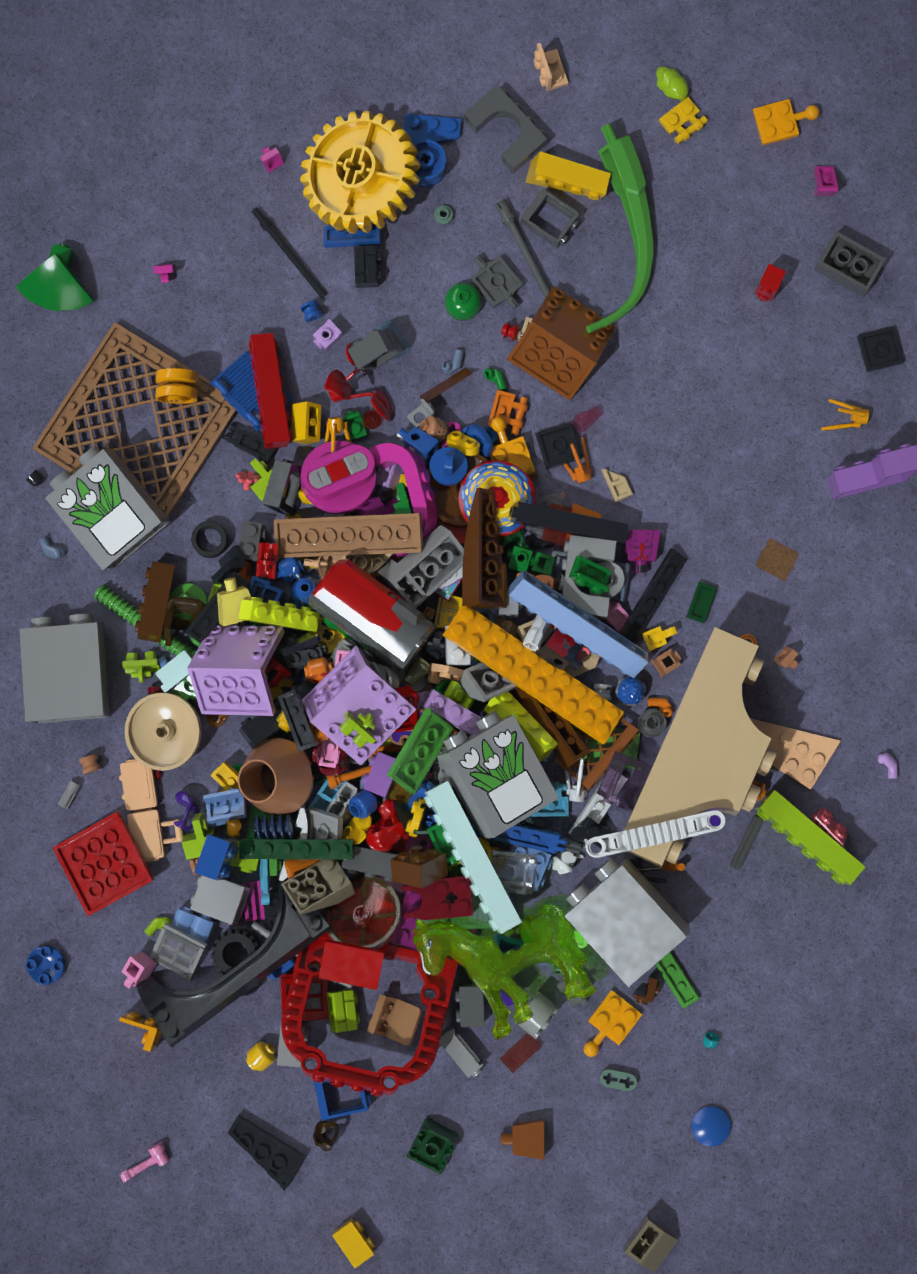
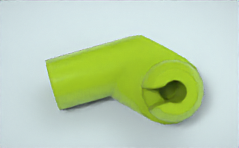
(157, 923)

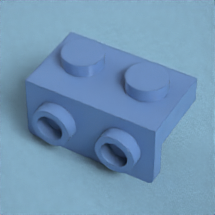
(225, 806)

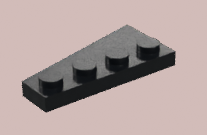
(269, 1152)

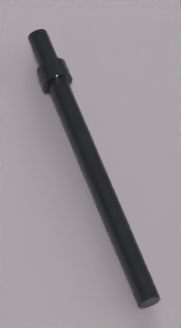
(266, 225)

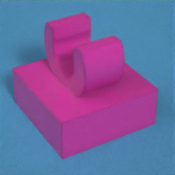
(271, 159)
(164, 271)

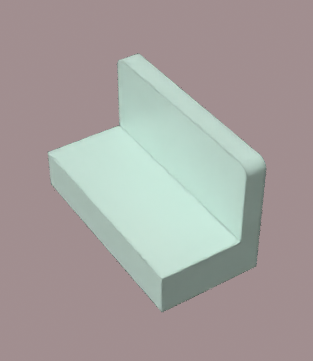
(174, 671)

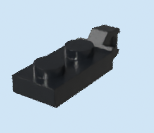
(435, 649)

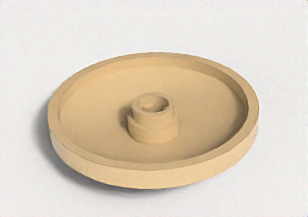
(163, 731)

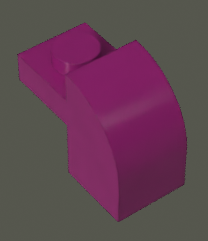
(375, 507)

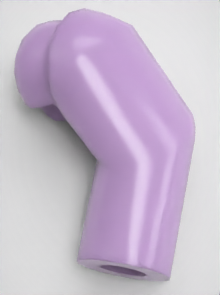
(891, 763)

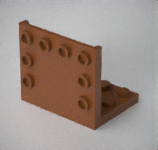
(558, 346)

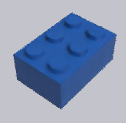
(216, 857)

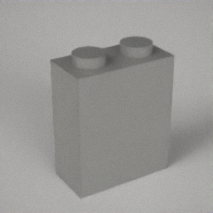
(220, 899)

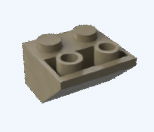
(649, 1244)

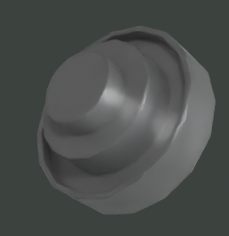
(651, 723)

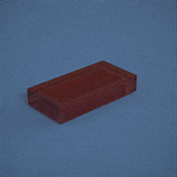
(520, 1052)

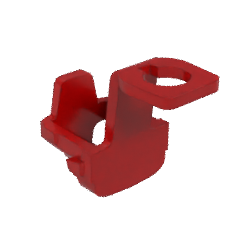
(282, 671)

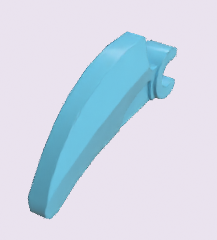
(264, 881)

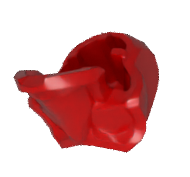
(387, 829)

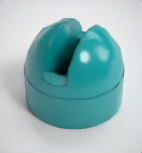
(711, 1043)

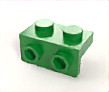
(590, 575)

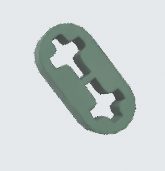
(619, 1075)

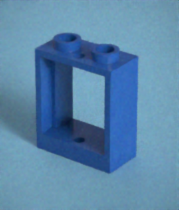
(324, 1107)

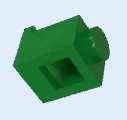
(542, 564)

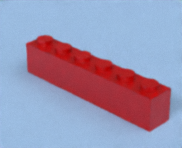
(269, 390)

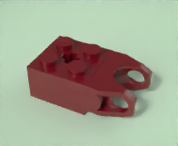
(434, 901)

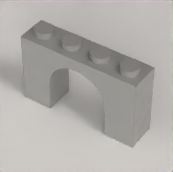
(593, 550)

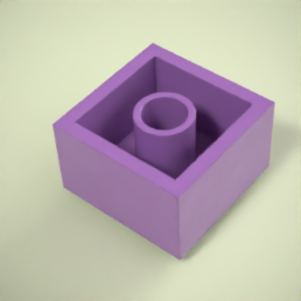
(377, 779)

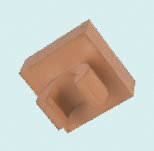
(786, 658)

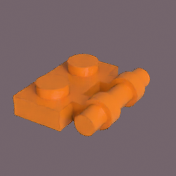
(502, 408)

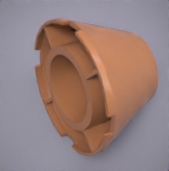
(291, 775)

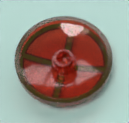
(367, 916)

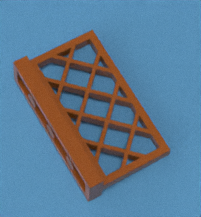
(601, 766)

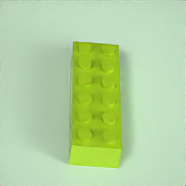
(808, 836)

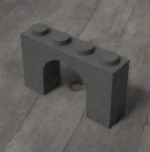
(498, 104)

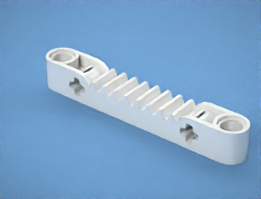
(655, 834)

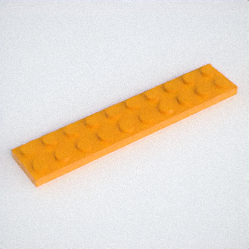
(533, 674)

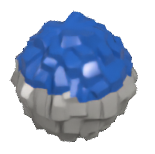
(630, 691)

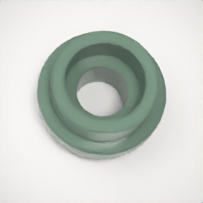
(443, 220)

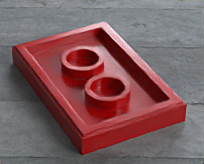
(351, 964)

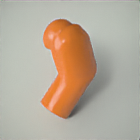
(662, 704)

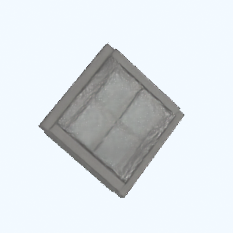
(178, 951)

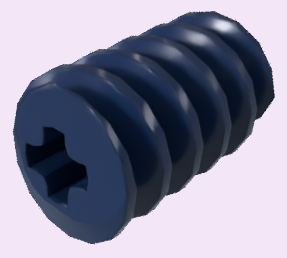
(274, 827)

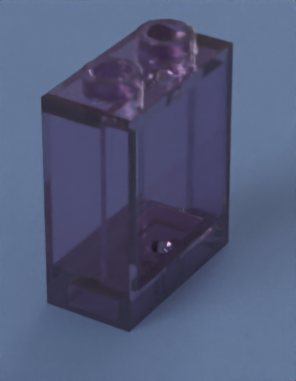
(634, 786)

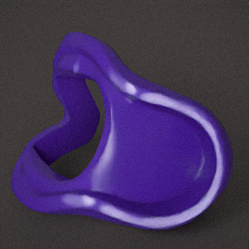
(184, 800)

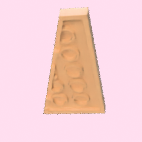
(798, 752)

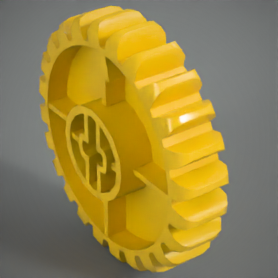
(360, 172)

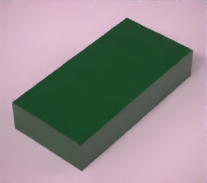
(701, 602)

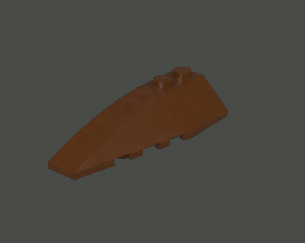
(483, 570)

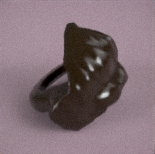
(321, 1139)

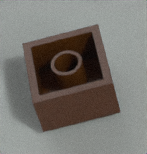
(419, 867)

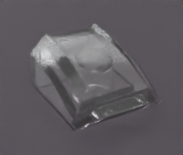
(515, 870)

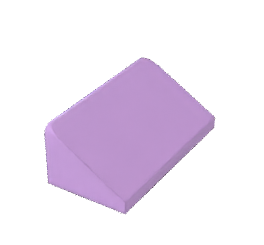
(389, 476)

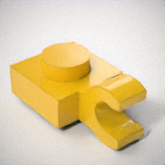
(656, 637)

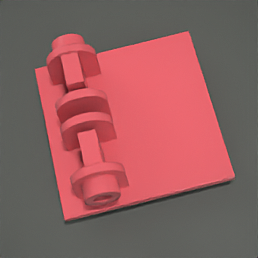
(825, 819)

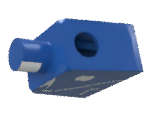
(420, 443)

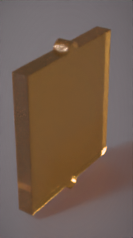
(776, 559)

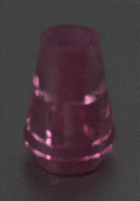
(585, 419)

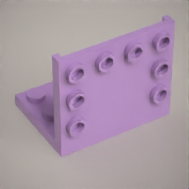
(231, 670)
(356, 689)

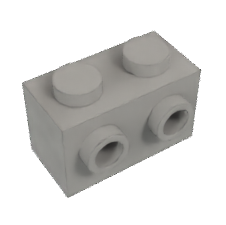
(511, 610)

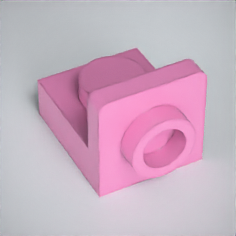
(616, 615)

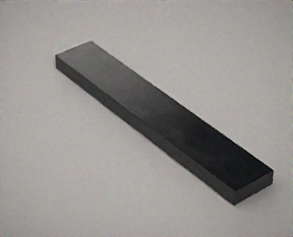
(652, 596)

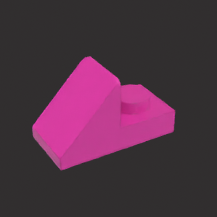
(825, 181)

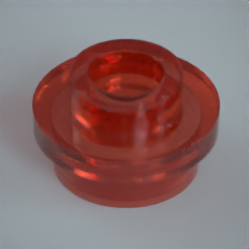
(367, 421)

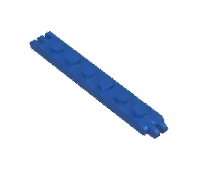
(520, 835)

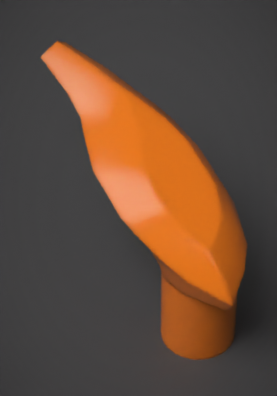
(672, 867)

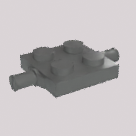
(496, 281)

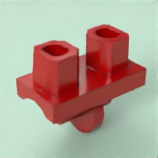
(267, 560)

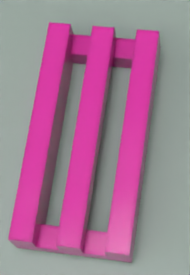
(253, 901)

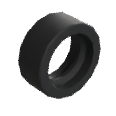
(209, 525)

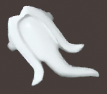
(565, 860)

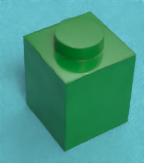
(64, 251)

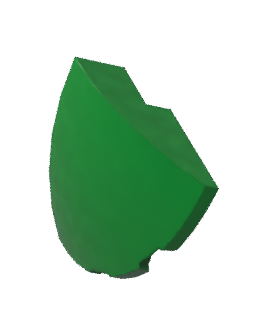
(55, 287)

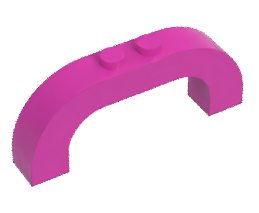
(416, 478)

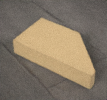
(617, 484)

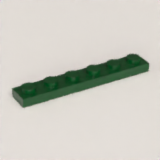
(297, 849)

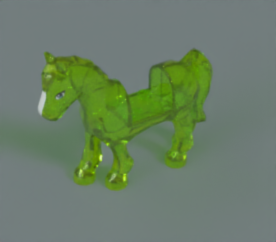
(546, 939)

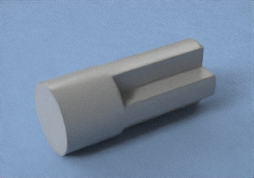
(69, 794)

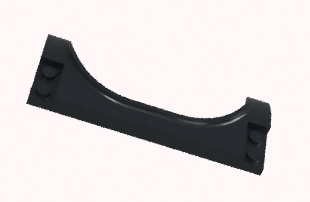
(185, 1011)

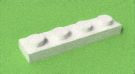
(596, 807)

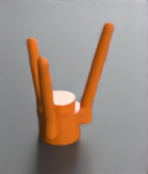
(581, 472)

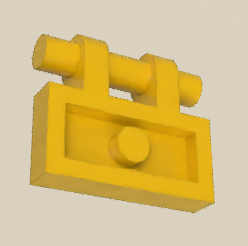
(678, 116)

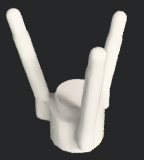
(577, 792)

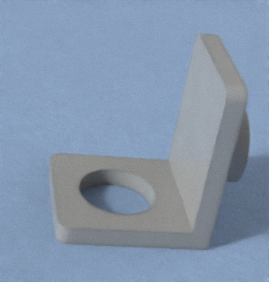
(425, 408)

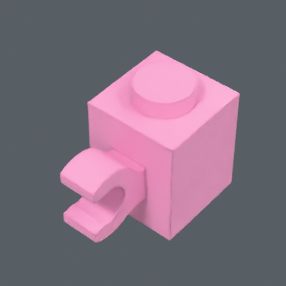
(138, 969)

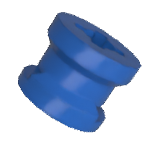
(311, 311)

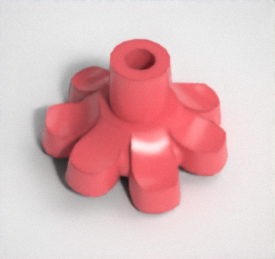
(247, 479)

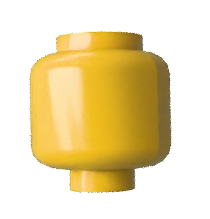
(260, 1056)

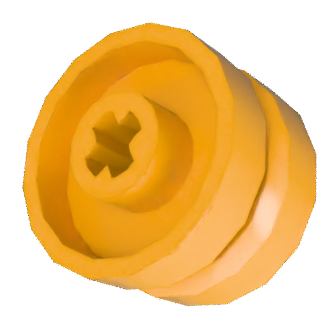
(176, 386)

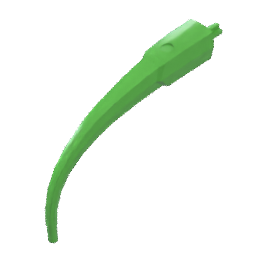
(628, 183)

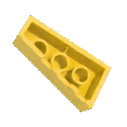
(567, 176)

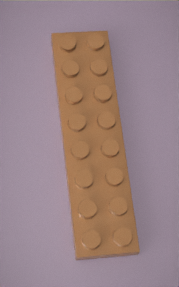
(349, 535)

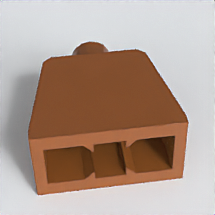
(526, 1139)

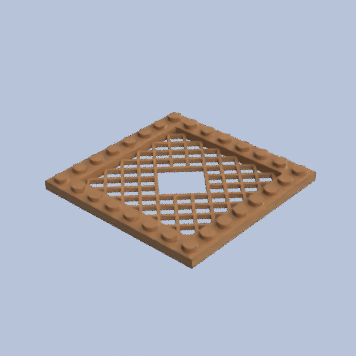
(88, 382)

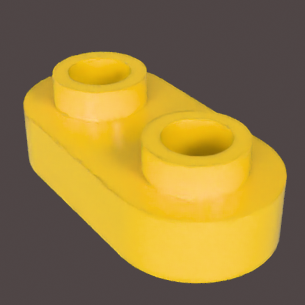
(463, 443)

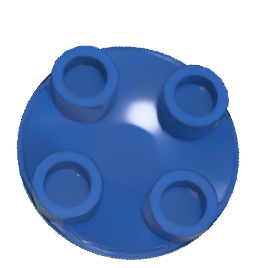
(45, 965)
(711, 1126)

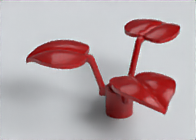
(341, 390)

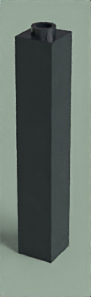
(567, 522)

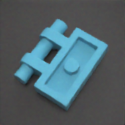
(557, 808)

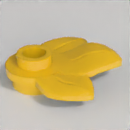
(357, 829)

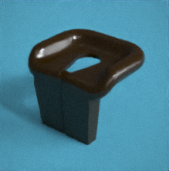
(178, 606)

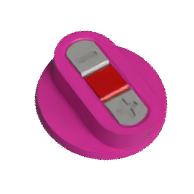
(339, 479)

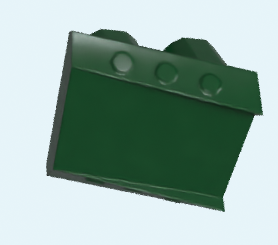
(433, 1145)

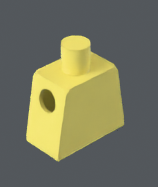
(230, 602)

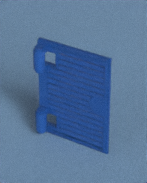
(242, 390)

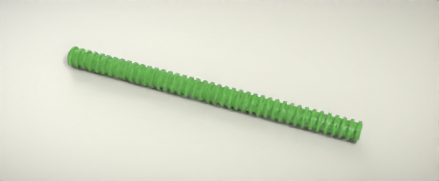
(131, 614)

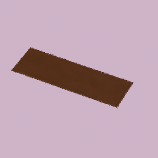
(446, 384)

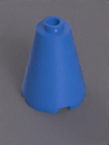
(298, 595)

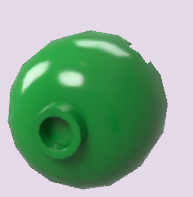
(463, 301)

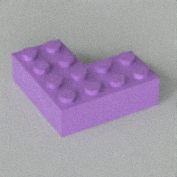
(883, 470)

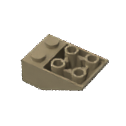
(318, 886)

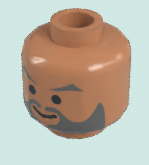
(434, 427)

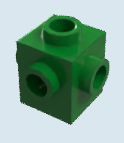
(519, 565)

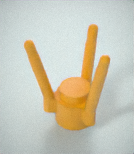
(858, 415)
(335, 426)

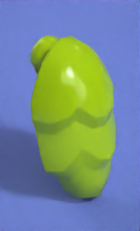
(672, 83)

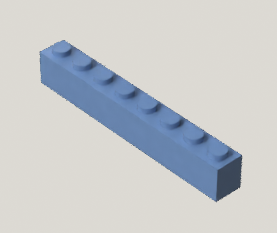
(578, 624)

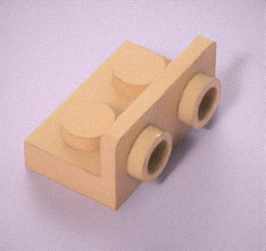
(443, 672)

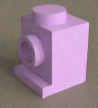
(334, 336)

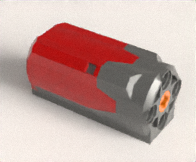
(371, 614)

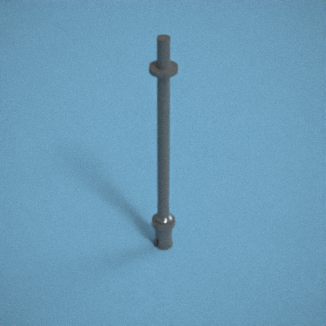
(508, 219)

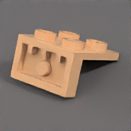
(550, 67)

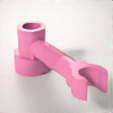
(158, 1156)

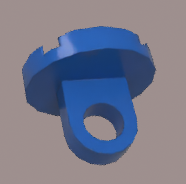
(483, 436)
(448, 466)

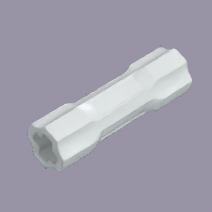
(536, 634)

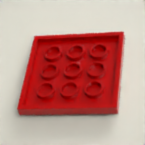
(103, 863)

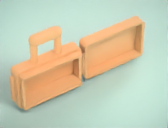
(145, 822)

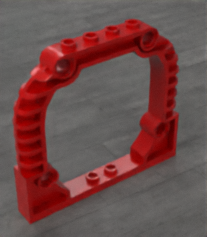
(351, 1076)

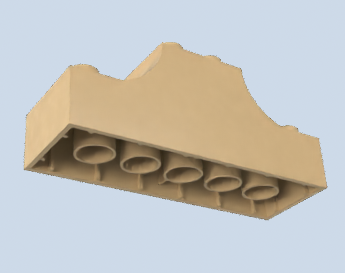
(709, 747)

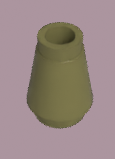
(416, 671)

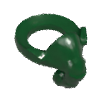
(511, 540)

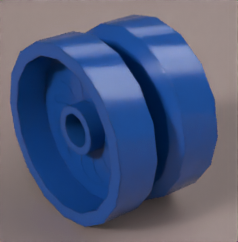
(434, 155)

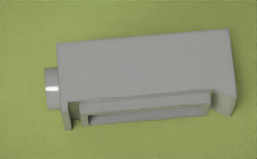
(461, 1053)

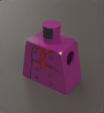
(641, 548)

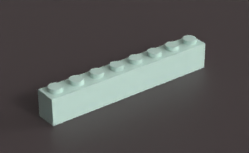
(472, 857)

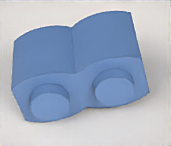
(193, 924)

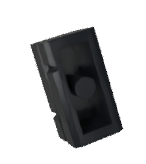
(366, 266)

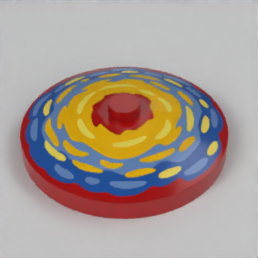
(509, 486)

